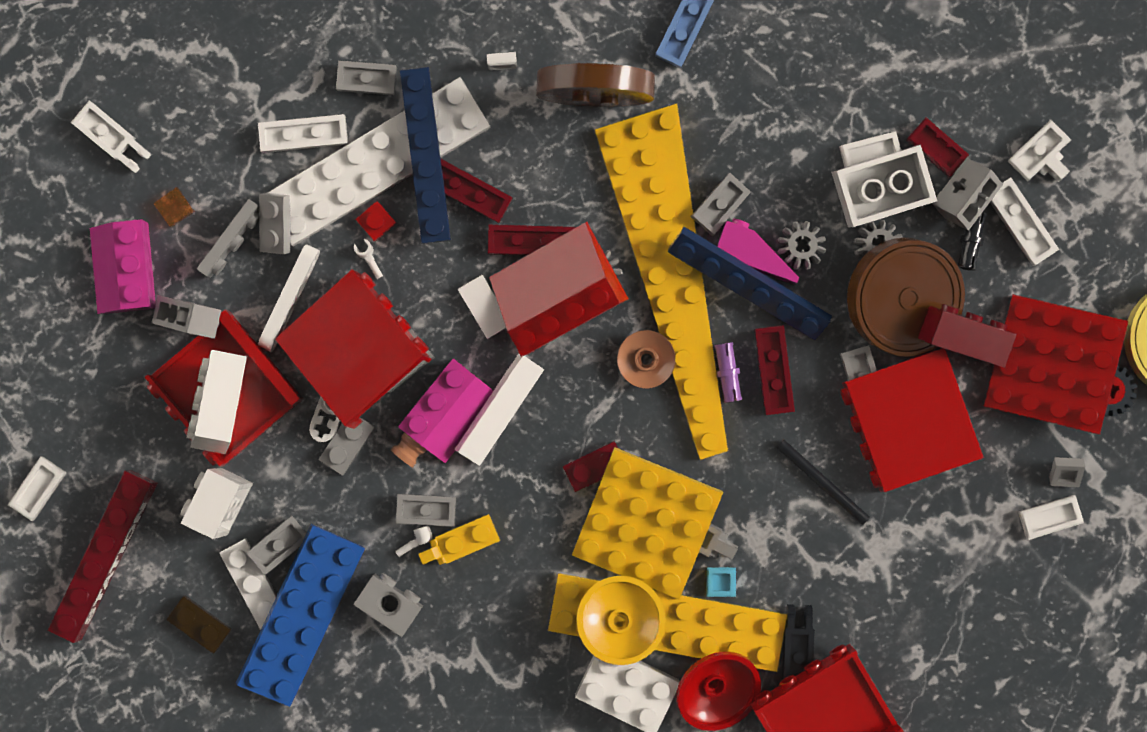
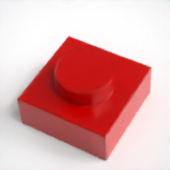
(376, 221)

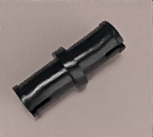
(971, 243)

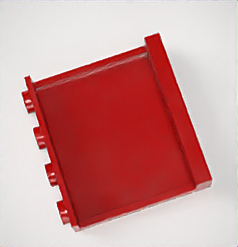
(352, 347)
(263, 393)
(911, 420)
(826, 698)

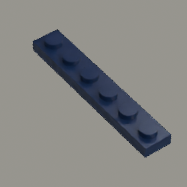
(425, 155)
(749, 283)

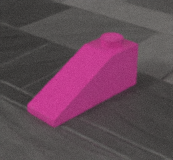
(754, 251)

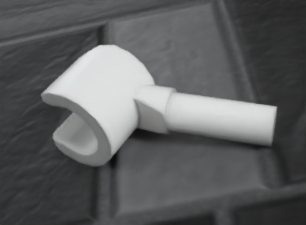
(367, 255)
(422, 536)

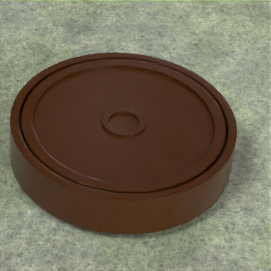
(595, 85)
(894, 291)

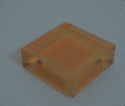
(174, 207)

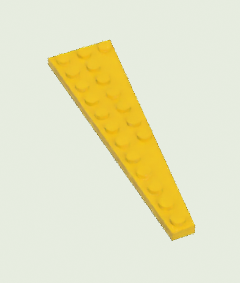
(655, 203)

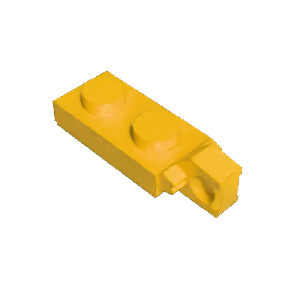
(461, 541)

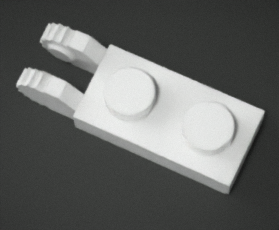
(108, 134)

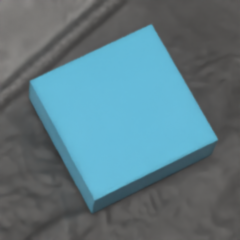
(721, 581)

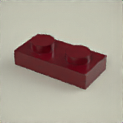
(589, 468)

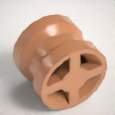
(408, 450)

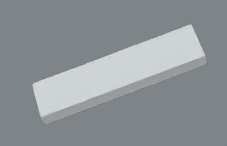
(499, 409)

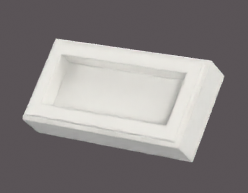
(869, 149)
(483, 306)
(37, 488)
(1051, 517)

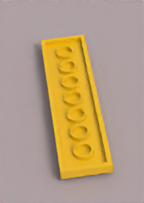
(691, 624)

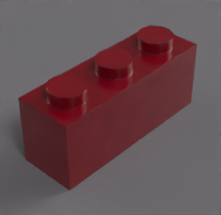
(967, 334)

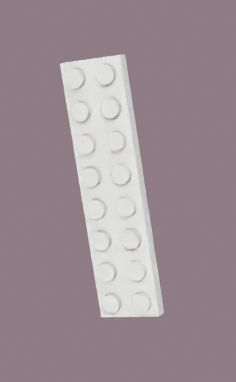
(374, 163)

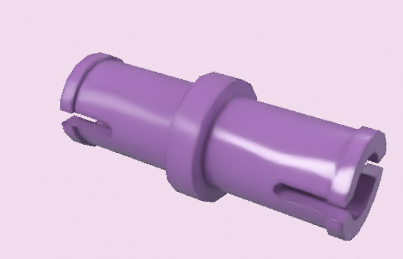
(728, 372)

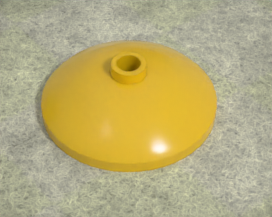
(641, 614)

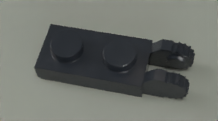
(798, 642)

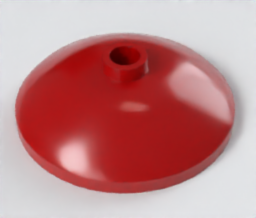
(725, 699)

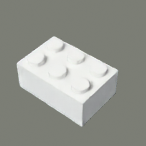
(884, 186)
(216, 401)
(215, 502)
(629, 692)

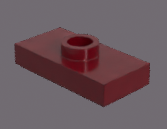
(937, 147)

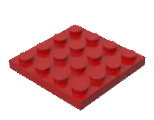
(1058, 364)

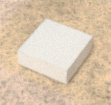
(502, 61)

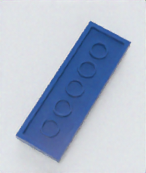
(300, 615)

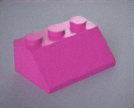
(122, 267)
(446, 410)

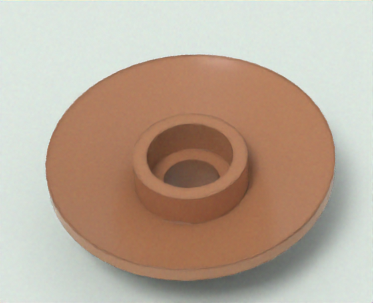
(631, 364)

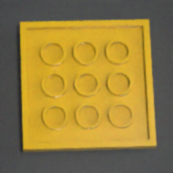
(647, 523)

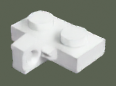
(1042, 153)

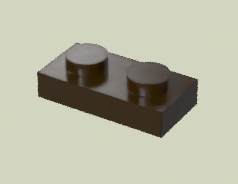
(199, 624)

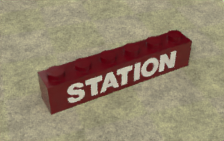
(102, 556)

